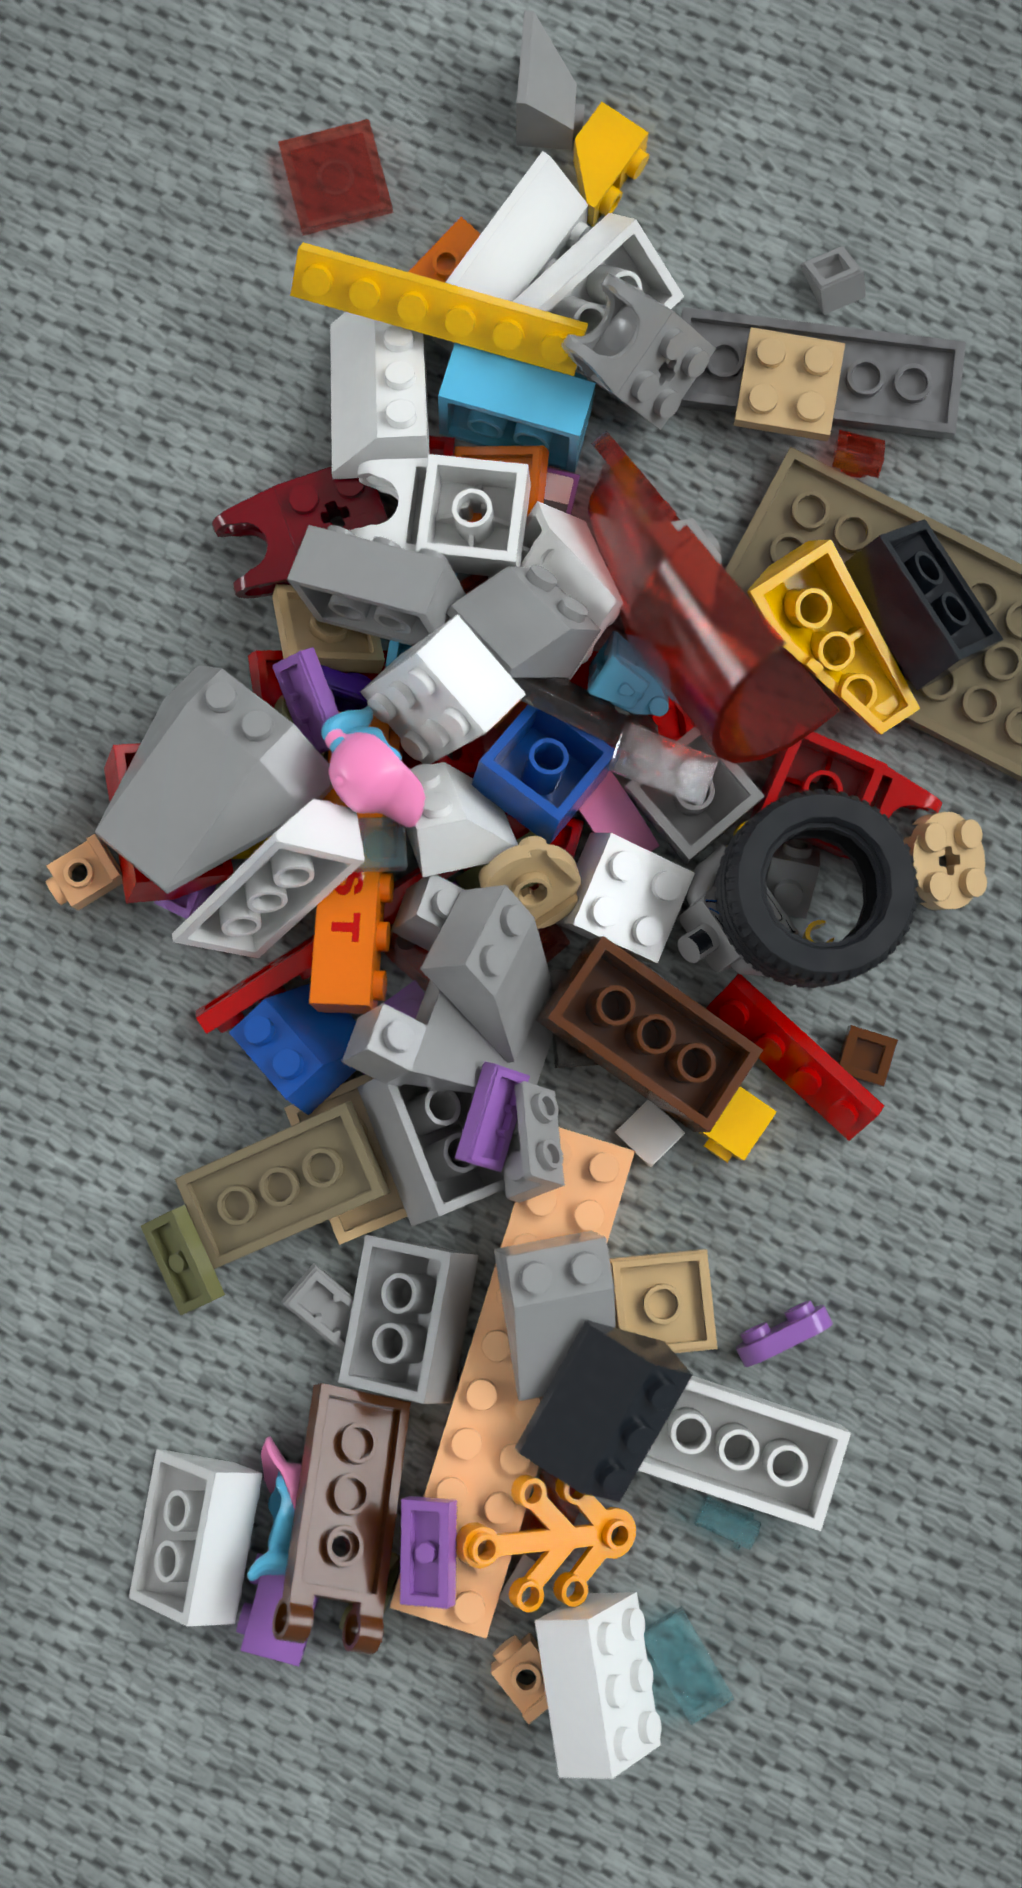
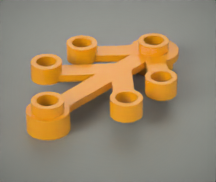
(555, 1541)

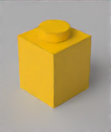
(739, 1126)

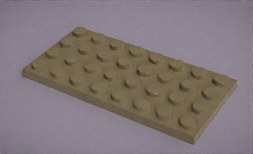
(969, 708)

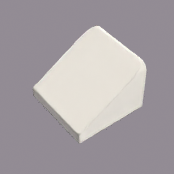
(649, 1133)

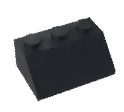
(921, 603)
(604, 1409)

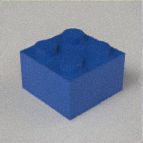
(542, 771)

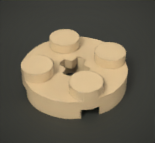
(961, 844)
(539, 863)

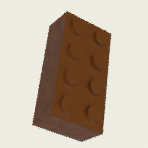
(649, 1034)

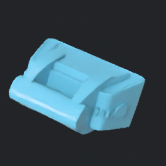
(624, 680)

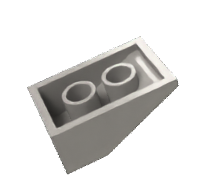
(492, 966)
(546, 1299)

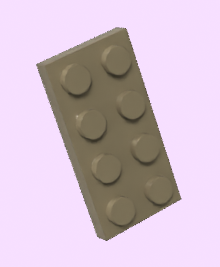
(282, 1185)

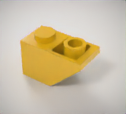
(604, 158)

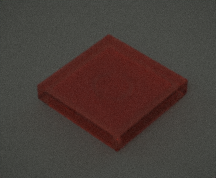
(335, 177)

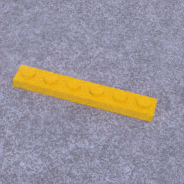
(434, 308)

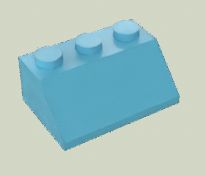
(514, 404)

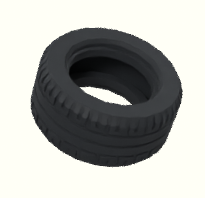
(878, 857)

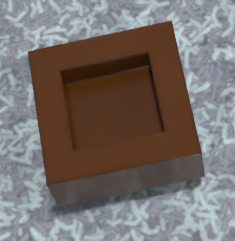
(867, 1055)

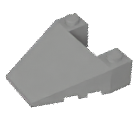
(439, 1045)

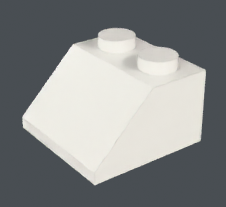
(457, 823)

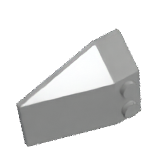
(210, 780)

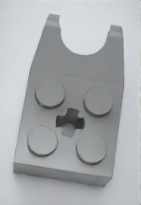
(640, 352)

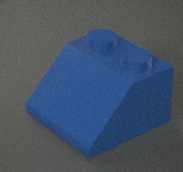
(297, 1046)

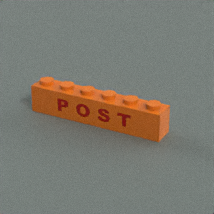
(353, 931)

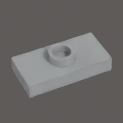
(322, 1305)

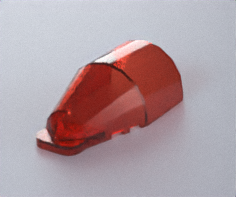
(697, 624)

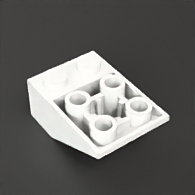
(571, 554)

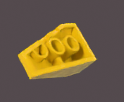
(832, 632)

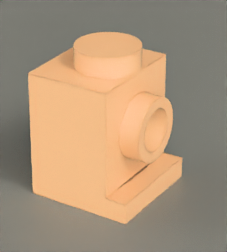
(101, 877)
(512, 1658)

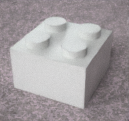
(627, 896)

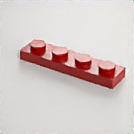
(797, 1058)

